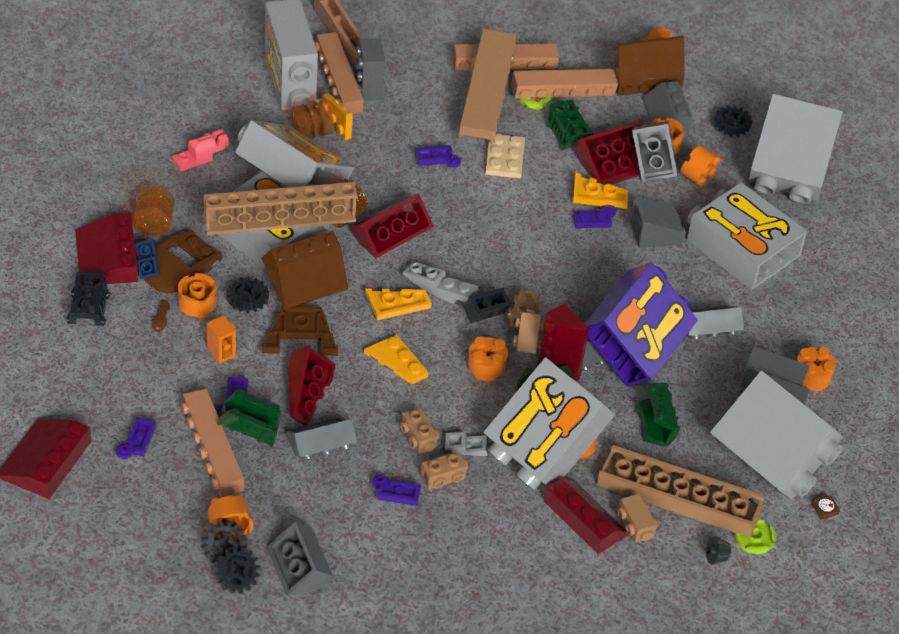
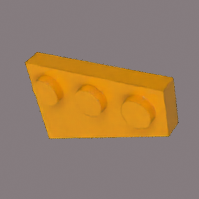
(342, 118)
(593, 193)
(392, 304)
(399, 358)

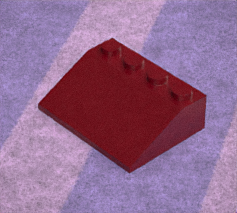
(610, 155)
(108, 248)
(46, 455)

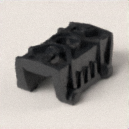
(99, 296)

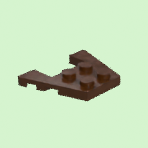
(301, 323)

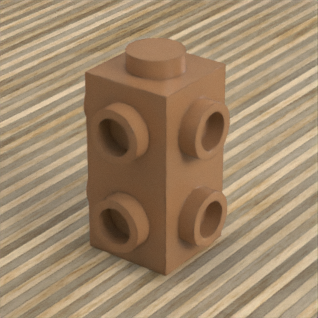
(525, 300)
(529, 326)
(419, 430)
(443, 470)
(637, 518)

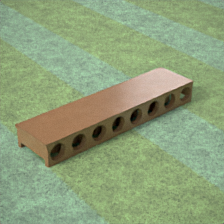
(488, 85)
(280, 208)
(681, 494)

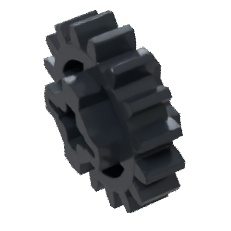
(733, 121)
(248, 294)
(218, 535)
(232, 563)

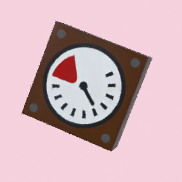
(825, 507)

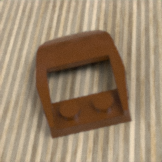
(173, 269)

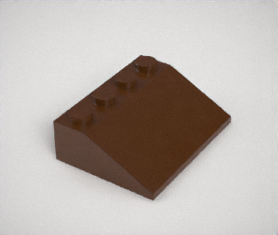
(648, 63)
(307, 269)

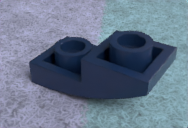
(147, 259)

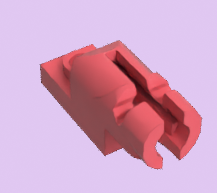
(201, 150)

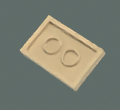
(505, 156)

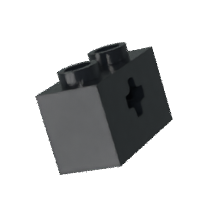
(487, 305)

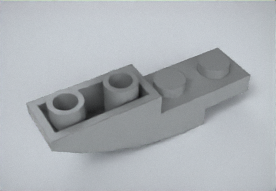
(438, 284)

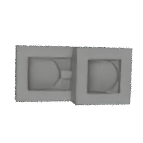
(466, 445)

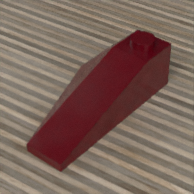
(308, 377)

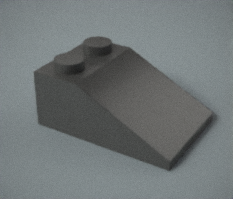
(655, 151)

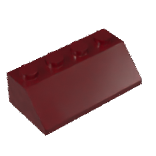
(393, 225)
(564, 340)
(583, 514)

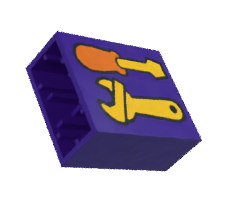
(640, 324)

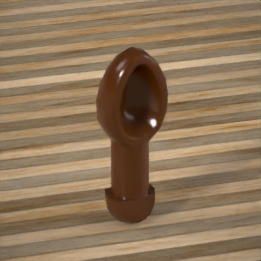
(159, 321)

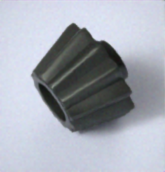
(717, 550)

